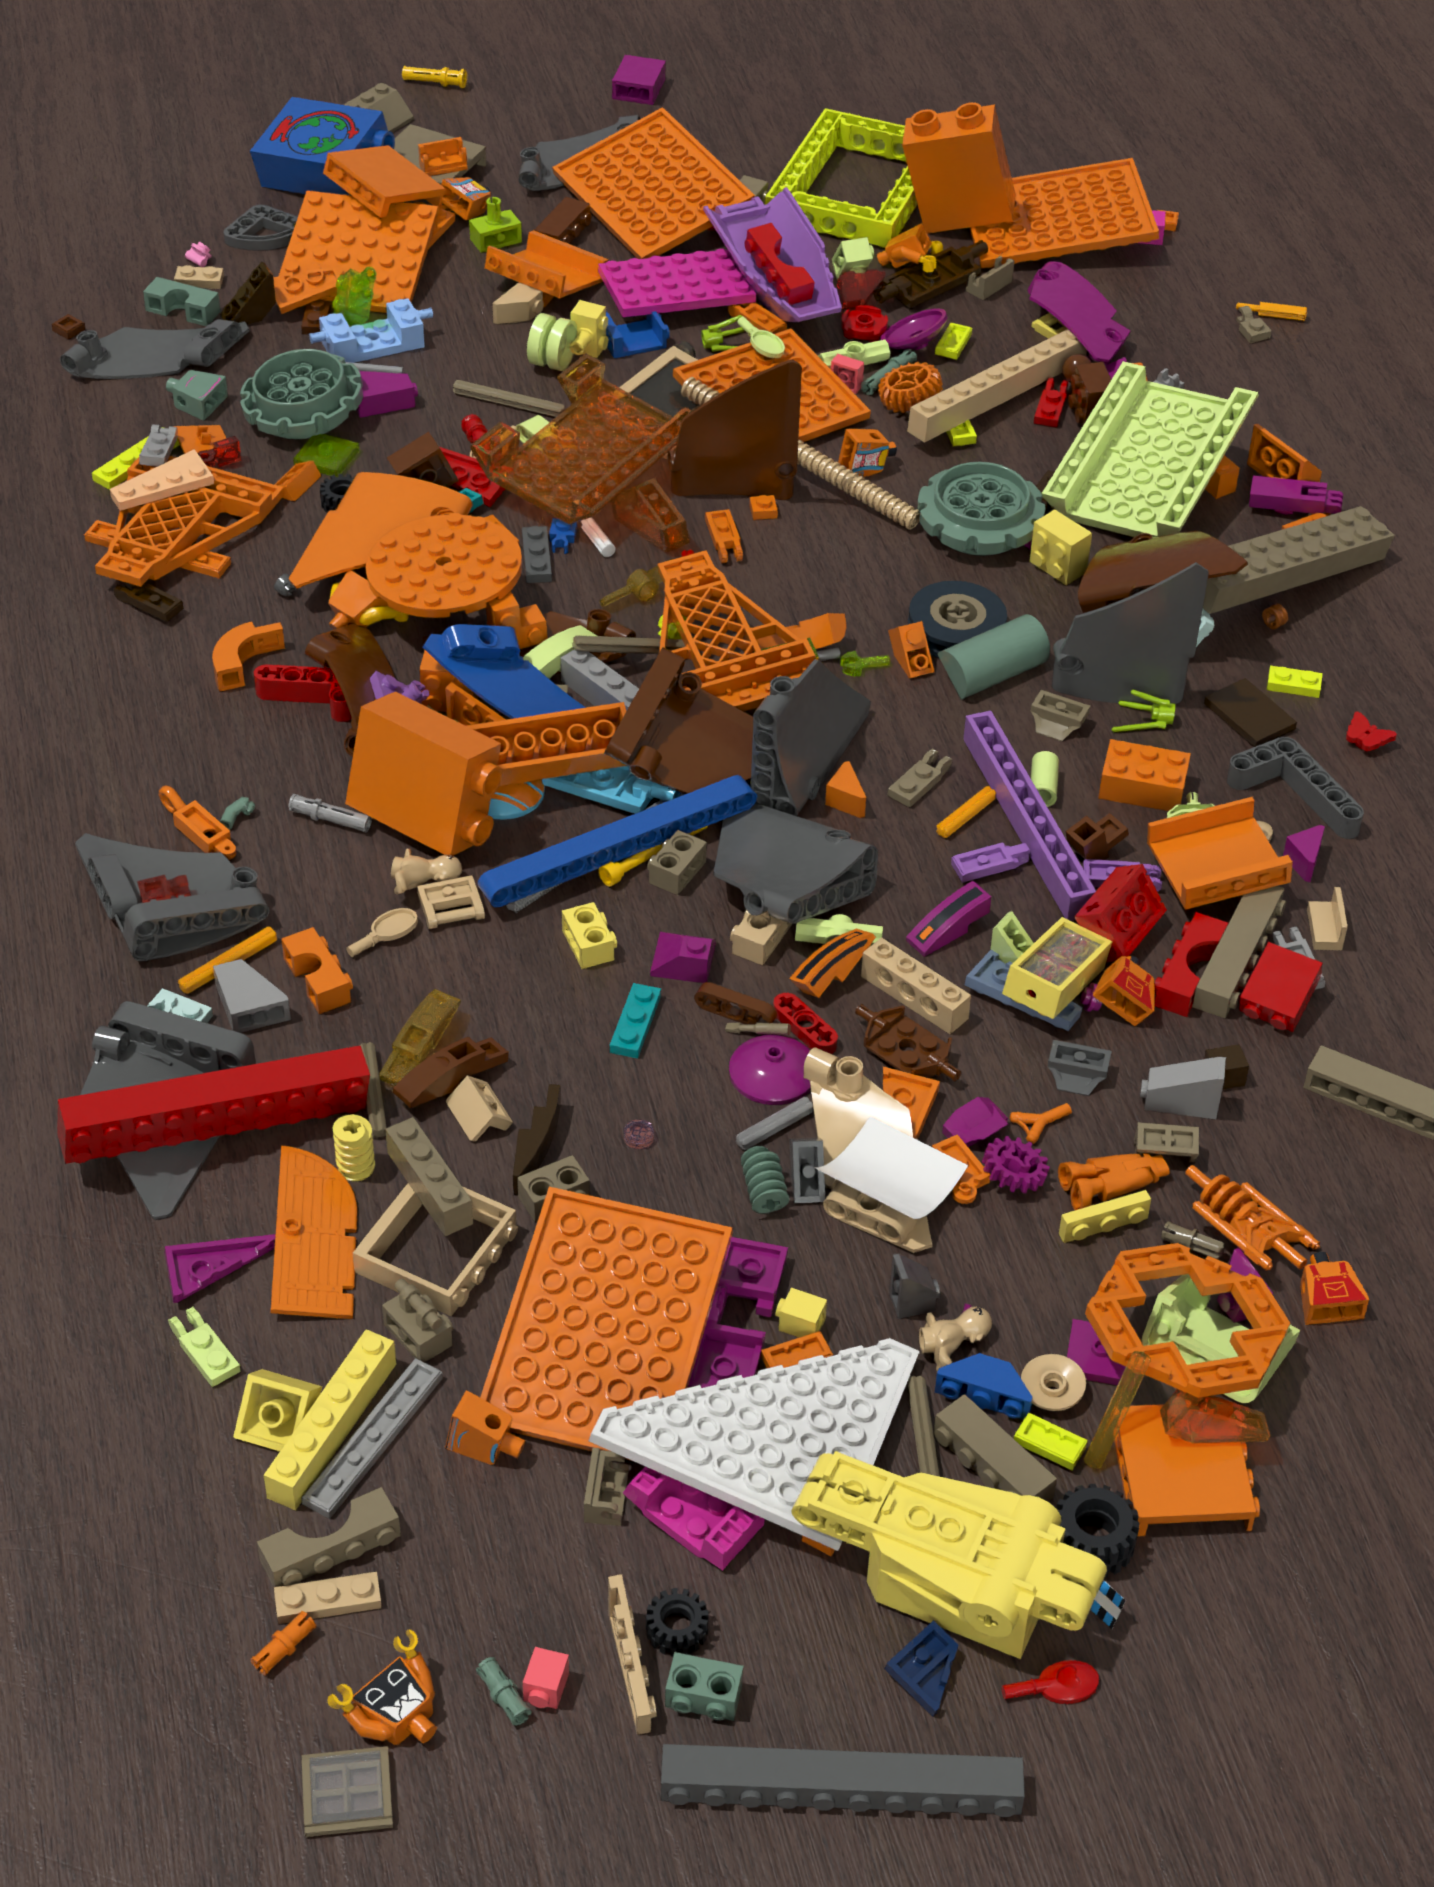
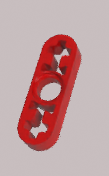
(802, 1012)

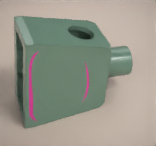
(198, 392)

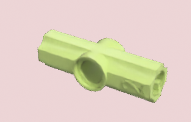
(868, 353)
(823, 930)

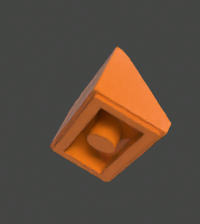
(298, 479)

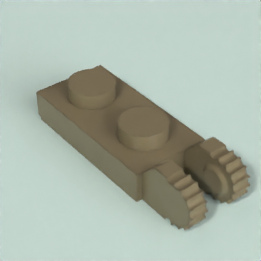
(919, 779)

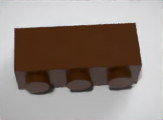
(566, 220)

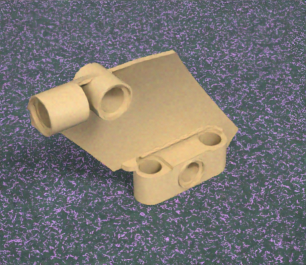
(841, 1107)

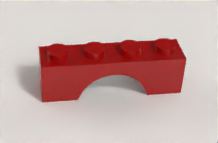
(791, 282)
(1178, 985)

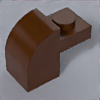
(1095, 839)

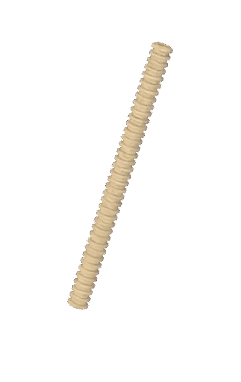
(829, 470)

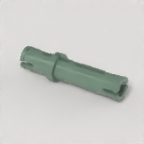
(895, 362)

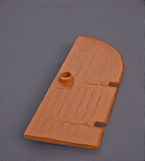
(310, 1241)

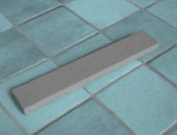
(372, 1438)

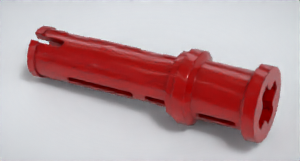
(473, 427)

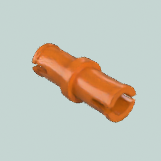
(283, 1643)

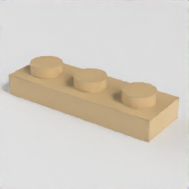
(328, 1597)

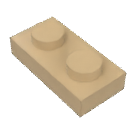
(200, 276)

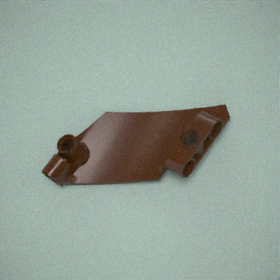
(353, 659)

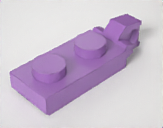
(989, 860)

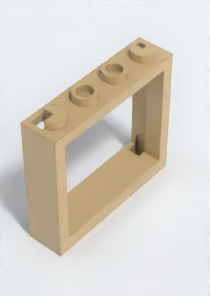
(399, 1213)

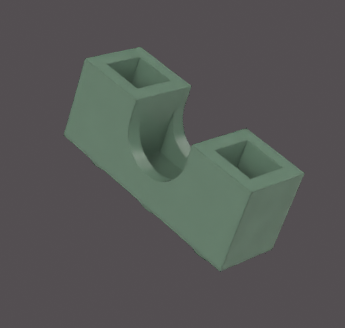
(166, 295)

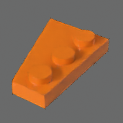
(301, 289)
(466, 708)

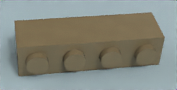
(429, 1176)
(991, 1451)

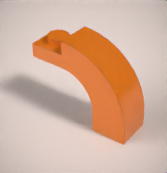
(240, 645)

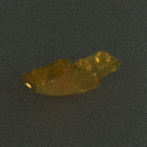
(419, 1035)

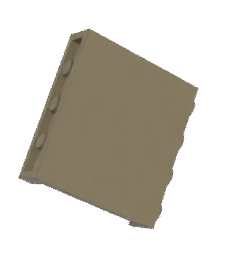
(407, 145)

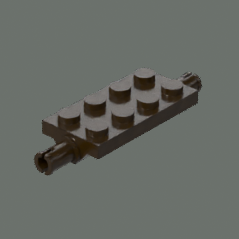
(916, 286)

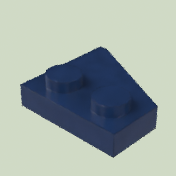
(925, 1666)

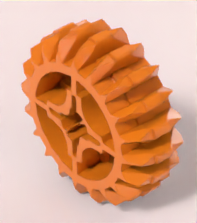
(909, 386)

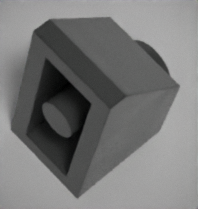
(807, 1181)

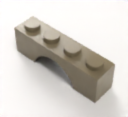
(293, 1557)

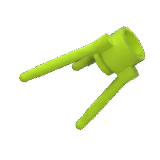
(713, 337)
(1162, 712)

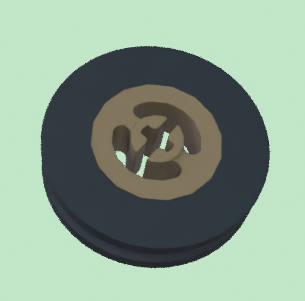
(964, 605)

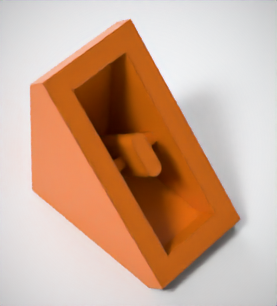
(845, 792)

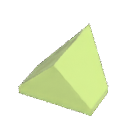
(1010, 939)

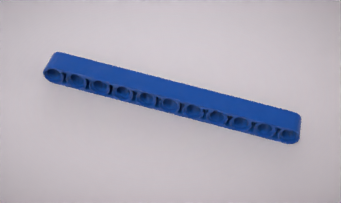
(616, 841)

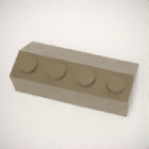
(389, 101)

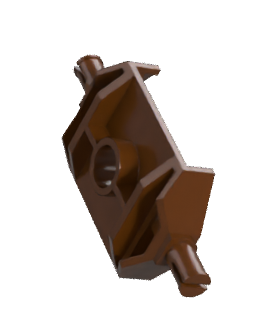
(892, 1030)

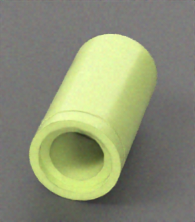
(1045, 775)

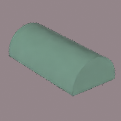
(996, 655)

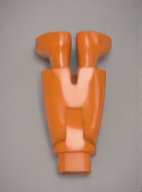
(1109, 1176)

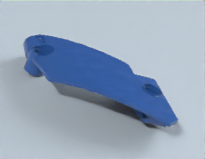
(491, 667)

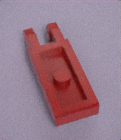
(1051, 404)

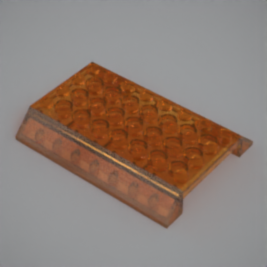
(585, 451)

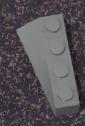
(595, 680)

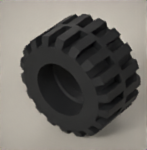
(1101, 1509)

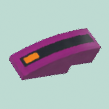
(950, 919)

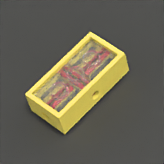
(1056, 968)

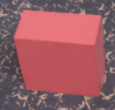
(849, 371)

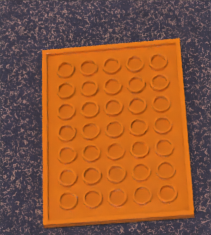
(651, 184)
(1071, 214)
(603, 1314)

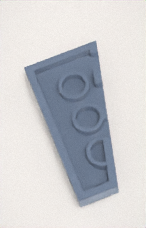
(989, 979)

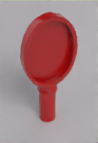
(1060, 1683)

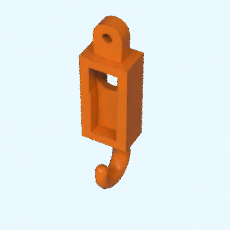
(195, 821)

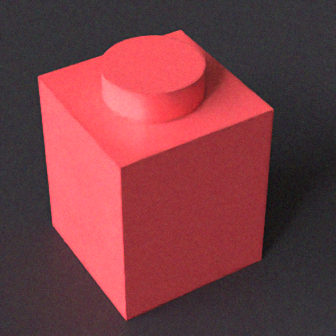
(545, 1678)

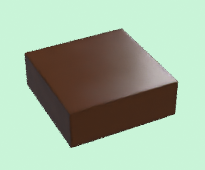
(68, 326)

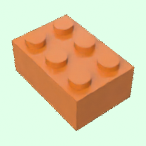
(1144, 775)

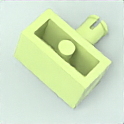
(852, 256)

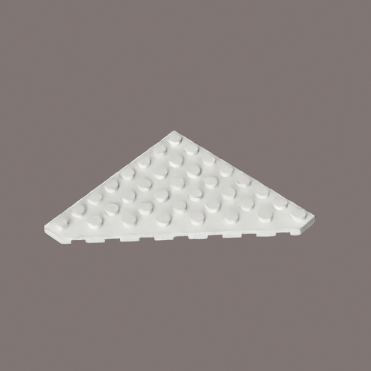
(764, 1432)

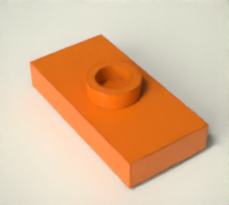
(793, 1351)

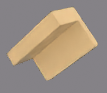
(1328, 922)
(477, 1108)

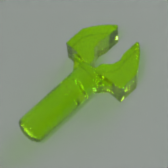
(853, 664)

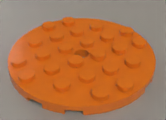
(408, 571)

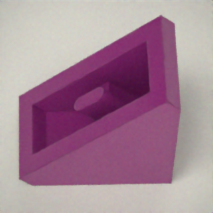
(1304, 850)

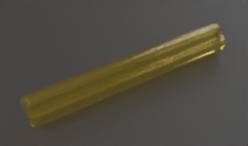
(1117, 1409)

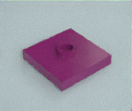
(1091, 1356)

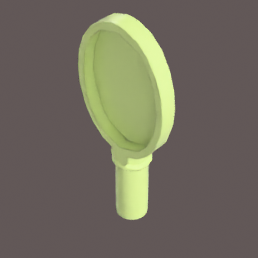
(763, 341)

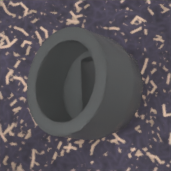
(284, 586)

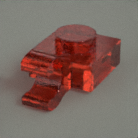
(223, 453)
(163, 889)

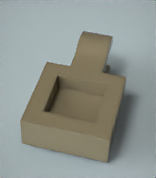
(1252, 329)

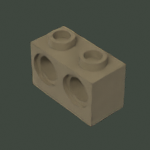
(677, 862)
(563, 1174)

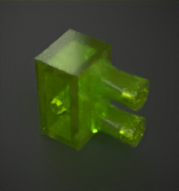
(355, 295)

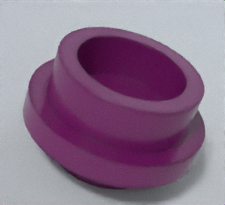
(1090, 1002)

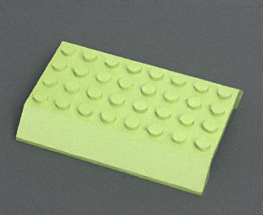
(1145, 455)

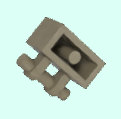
(417, 1322)

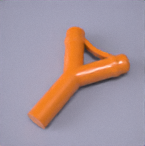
(1039, 1120)

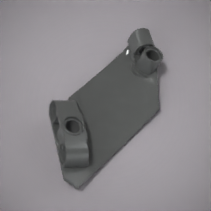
(537, 161)
(149, 352)

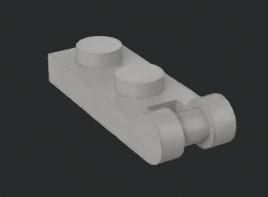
(158, 445)

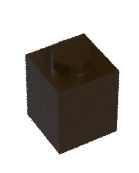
(1235, 1064)

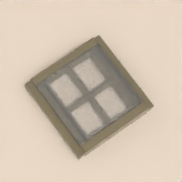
(346, 1791)

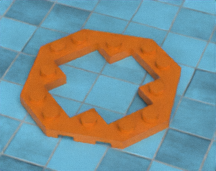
(1211, 1276)

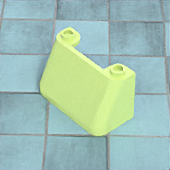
(1201, 1332)

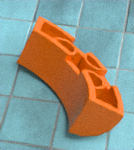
(821, 630)

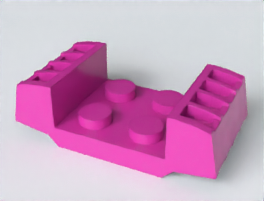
(692, 1517)

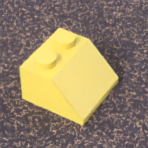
(273, 1408)

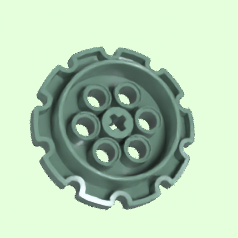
(301, 393)
(980, 508)

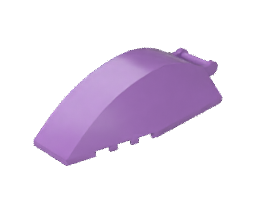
(799, 248)

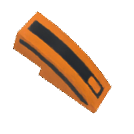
(831, 962)

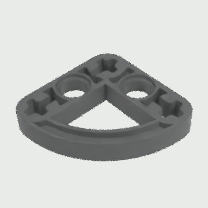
(257, 217)

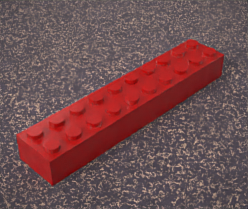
(212, 1104)

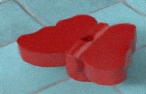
(1367, 736)

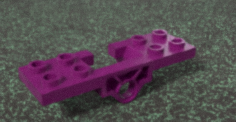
(749, 1272)

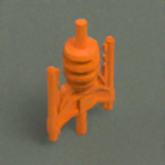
(1245, 1224)

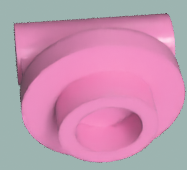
(198, 254)

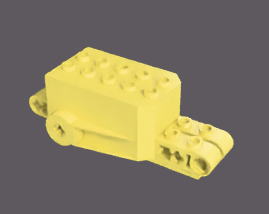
(954, 1550)

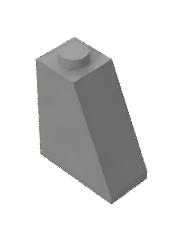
(249, 997)
(1185, 1088)

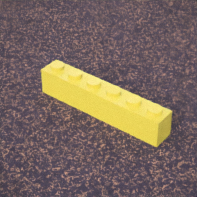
(330, 1419)

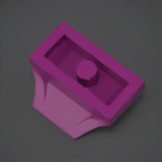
(975, 1121)

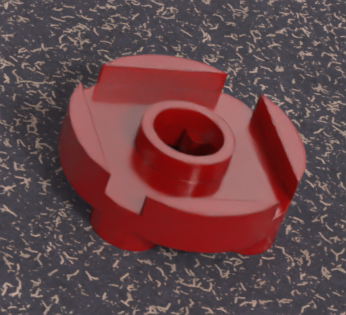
(854, 325)

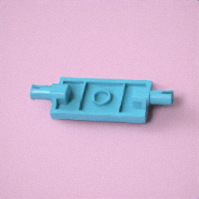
(613, 787)

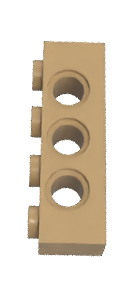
(757, 936)
(915, 985)

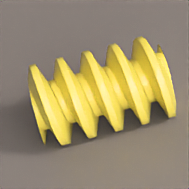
(354, 1147)

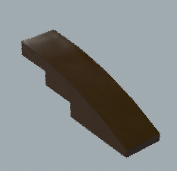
(535, 1142)

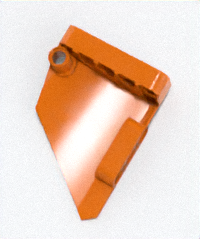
(365, 514)

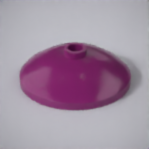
(915, 329)
(770, 1069)

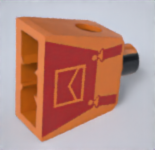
(1127, 990)
(1331, 1291)

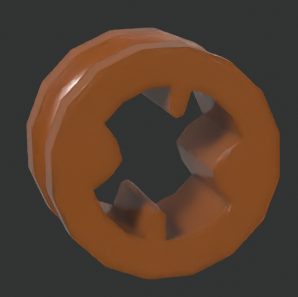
(1275, 616)

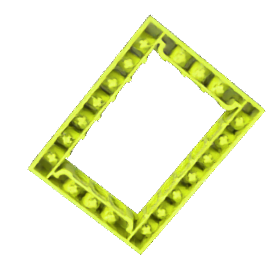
(838, 217)

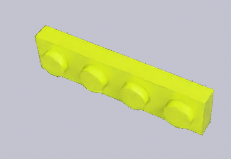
(115, 471)

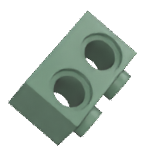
(706, 1678)

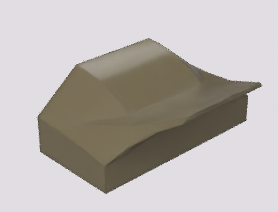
(1057, 715)

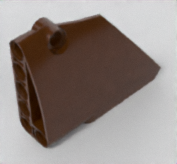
(1146, 560)

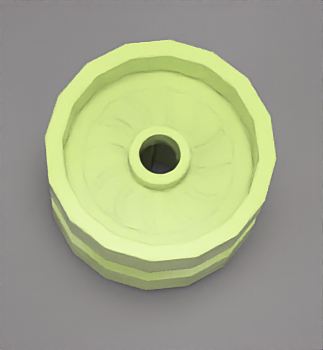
(551, 341)

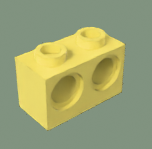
(588, 935)

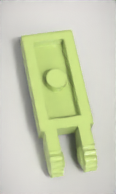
(205, 1349)

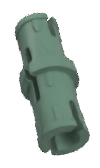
(503, 1691)

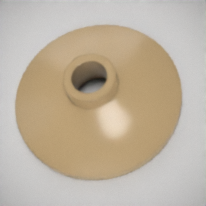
(1056, 1372)

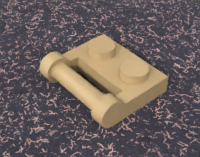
(449, 895)

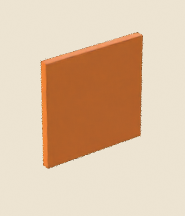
(199, 437)

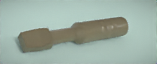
(760, 1028)

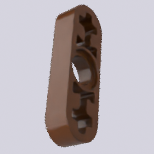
(718, 999)

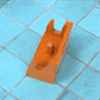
(442, 156)

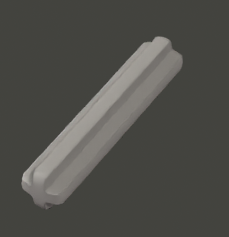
(774, 1123)

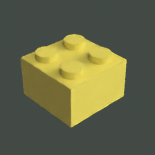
(1060, 547)

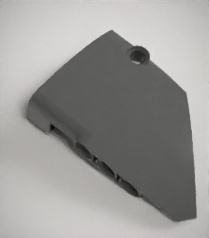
(1134, 643)
(220, 903)

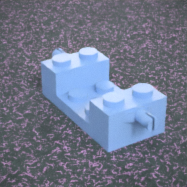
(396, 334)

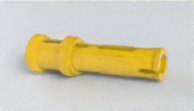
(444, 76)

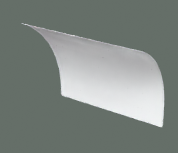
(896, 1169)

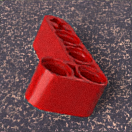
(302, 685)

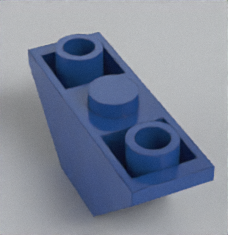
(986, 1382)

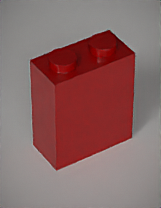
(1280, 987)

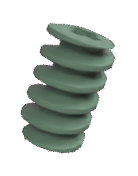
(764, 1180)

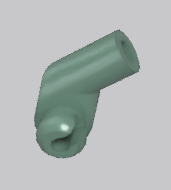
(232, 811)

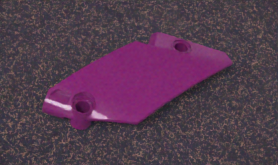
(1080, 309)

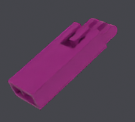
(1294, 495)

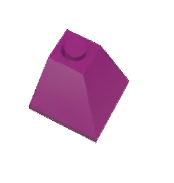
(683, 957)

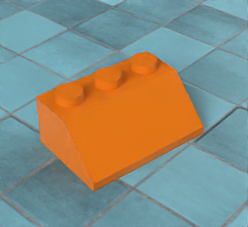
(1277, 460)

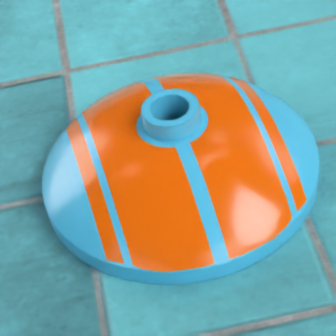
(516, 799)

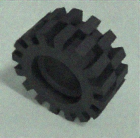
(334, 490)
(677, 1605)

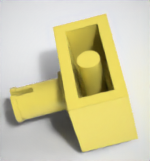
(591, 329)

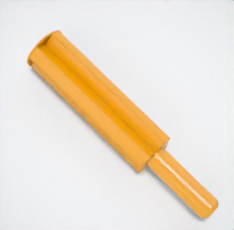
(1277, 310)

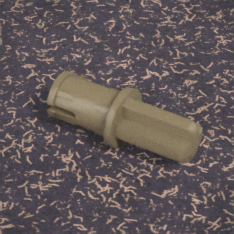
(1194, 1240)

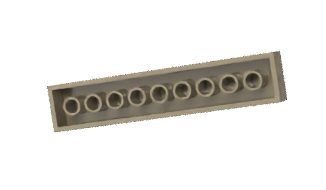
(1300, 557)

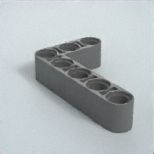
(1304, 775)

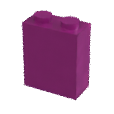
(638, 79)

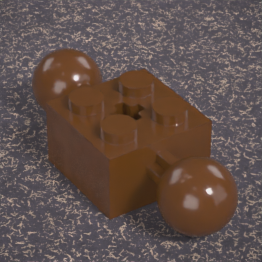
(1087, 383)

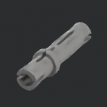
(319, 810)

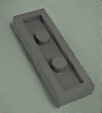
(536, 554)

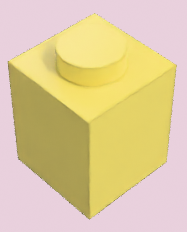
(801, 1313)

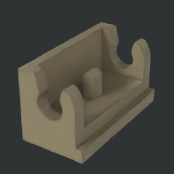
(992, 280)
(1167, 1140)
(605, 1488)

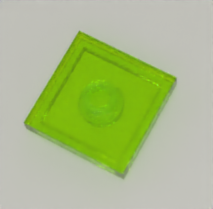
(328, 453)

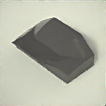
(1078, 1066)

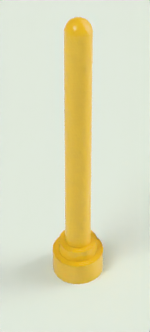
(613, 872)

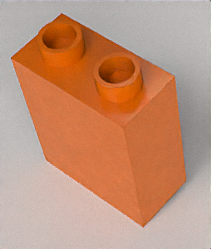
(959, 168)
(424, 774)

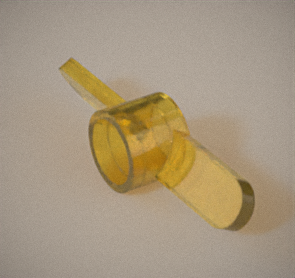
(640, 583)

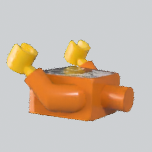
(911, 247)
(394, 1700)

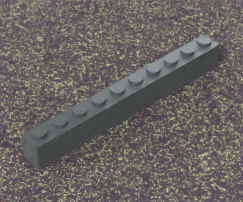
(842, 1779)

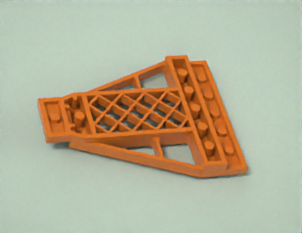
(139, 558)
(744, 677)

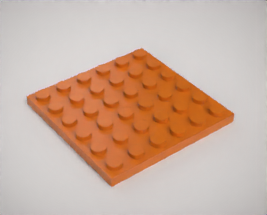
(348, 235)
(824, 398)

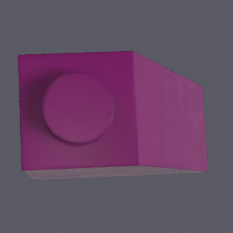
(386, 393)

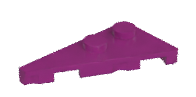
(203, 1263)

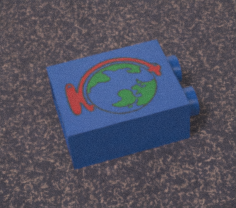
(298, 140)

